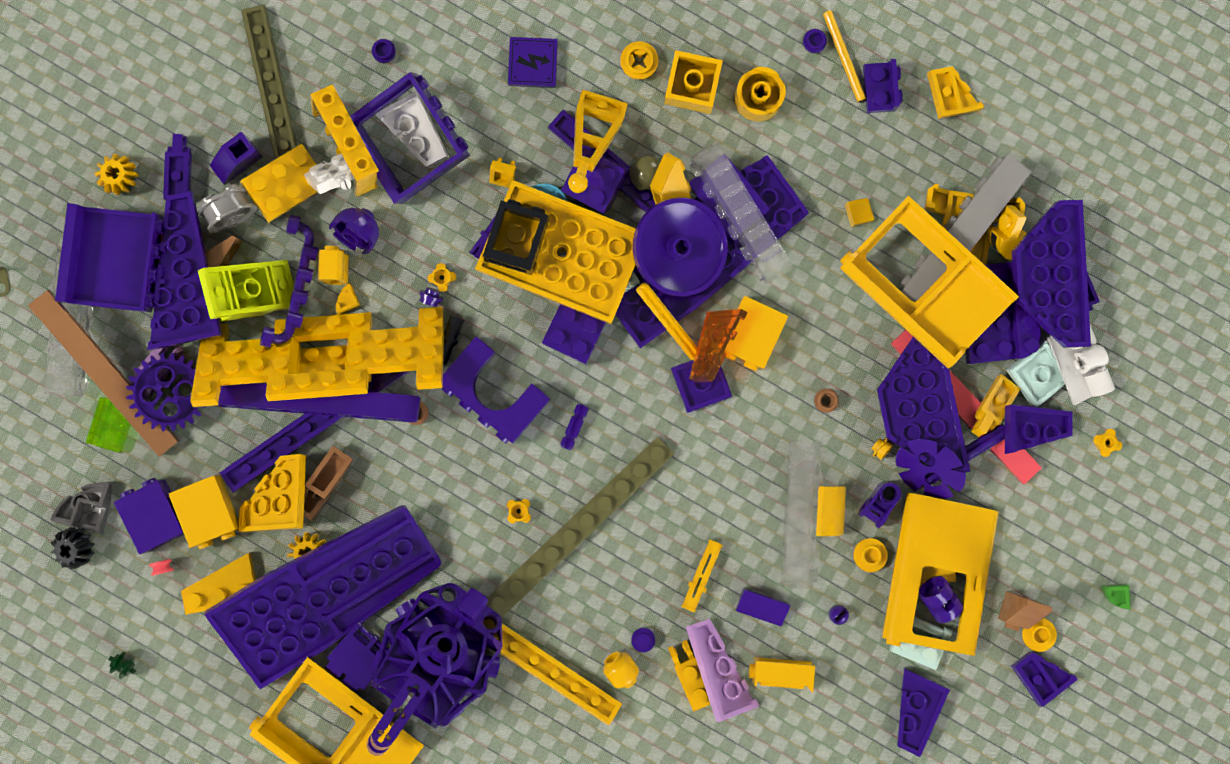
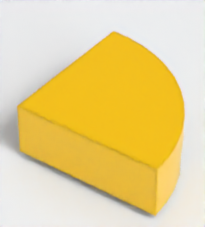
(347, 300)

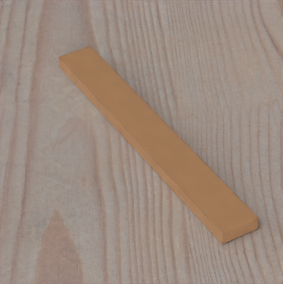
(98, 368)

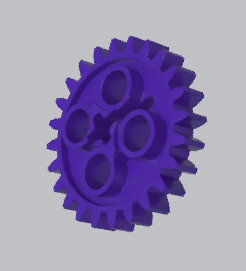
(150, 378)

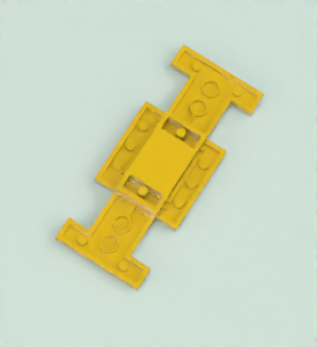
(322, 371)

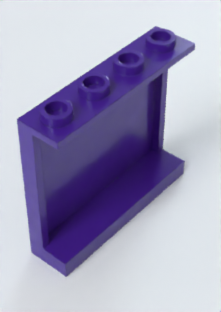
(109, 258)

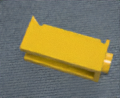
(782, 673)

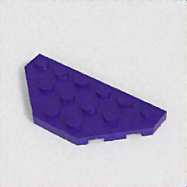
(1053, 274)
(921, 404)

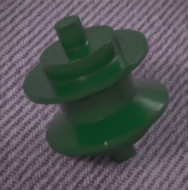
(122, 665)

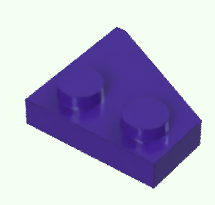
(1042, 678)

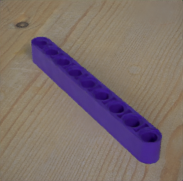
(364, 406)

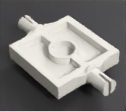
(330, 175)

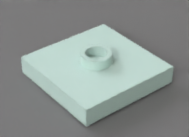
(1037, 375)

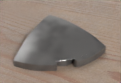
(86, 509)

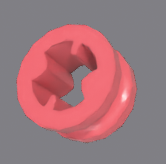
(161, 567)

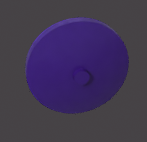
(680, 247)

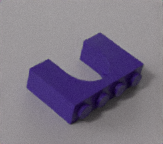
(461, 381)

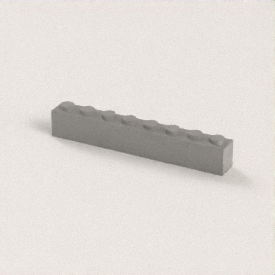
(971, 222)

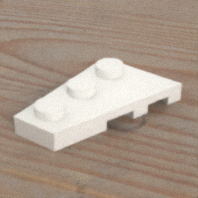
(414, 127)

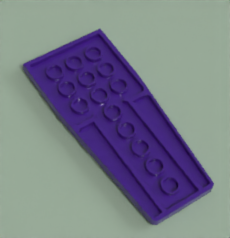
(322, 595)

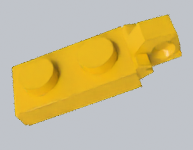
(993, 405)

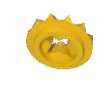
(639, 49)

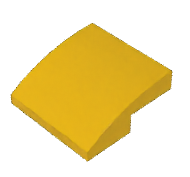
(831, 510)

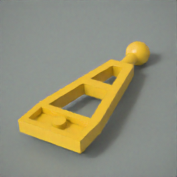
(599, 108)

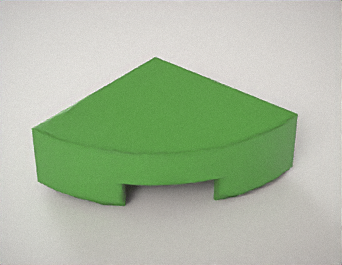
(1118, 595)

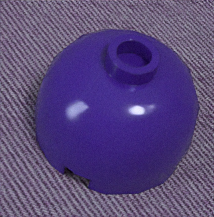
(356, 229)

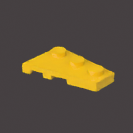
(218, 585)

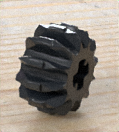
(72, 548)

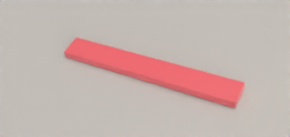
(1019, 462)

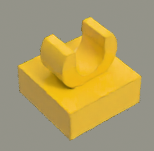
(502, 173)

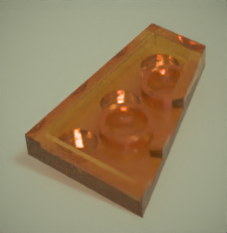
(715, 335)

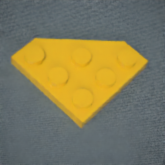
(277, 499)

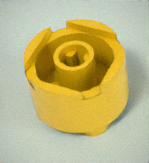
(772, 89)

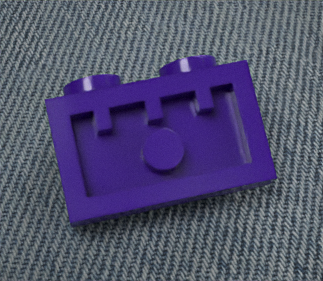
(882, 86)

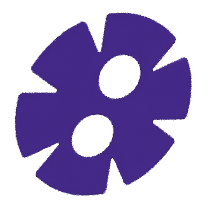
(944, 462)

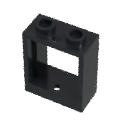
(507, 260)

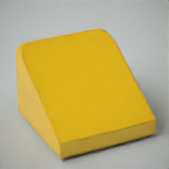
(859, 212)

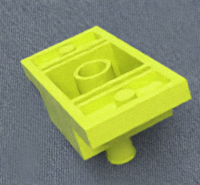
(246, 289)

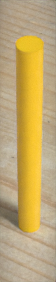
(844, 56)

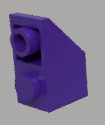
(234, 157)

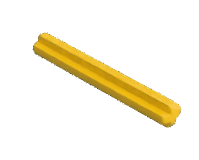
(667, 320)

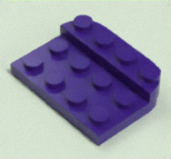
(1011, 334)

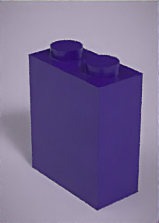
(149, 515)

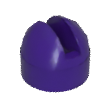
(835, 611)

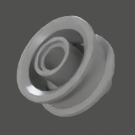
(227, 208)

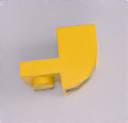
(1008, 231)

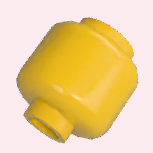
(620, 670)

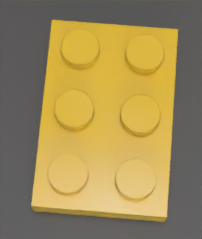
(281, 183)

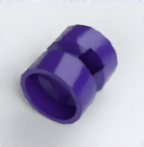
(940, 599)

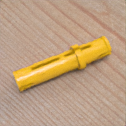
(690, 602)

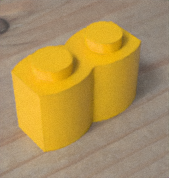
(333, 266)

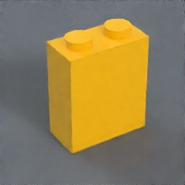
(755, 334)
(205, 512)

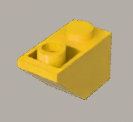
(670, 180)

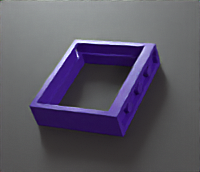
(385, 174)

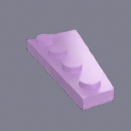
(723, 685)

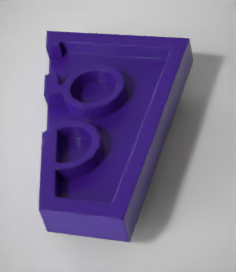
(1034, 426)
(919, 711)

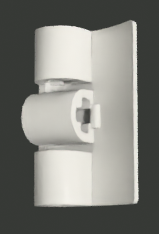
(1083, 369)

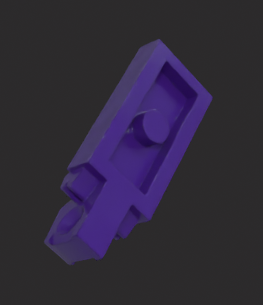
(177, 167)

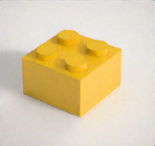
(693, 82)

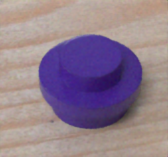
(814, 41)
(383, 51)
(430, 297)
(643, 639)

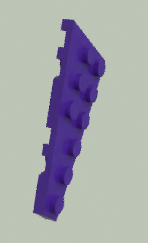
(178, 296)

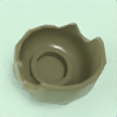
(643, 171)

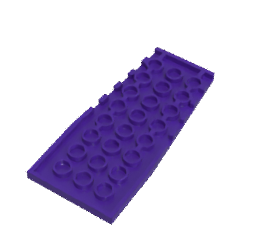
(784, 214)

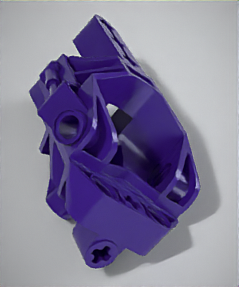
(432, 687)

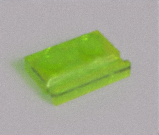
(108, 427)

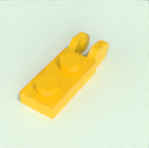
(690, 677)

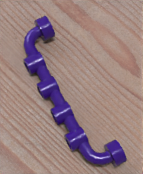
(298, 296)

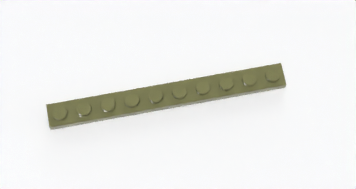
(579, 527)

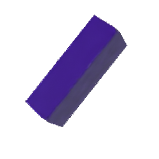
(762, 607)

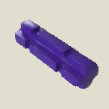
(574, 427)

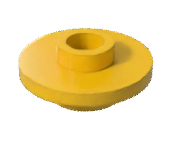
(870, 555)
(1040, 636)

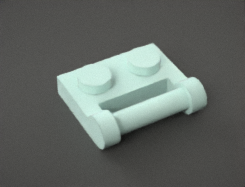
(924, 655)

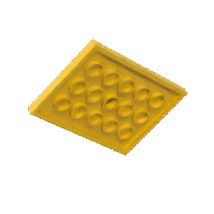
(596, 258)

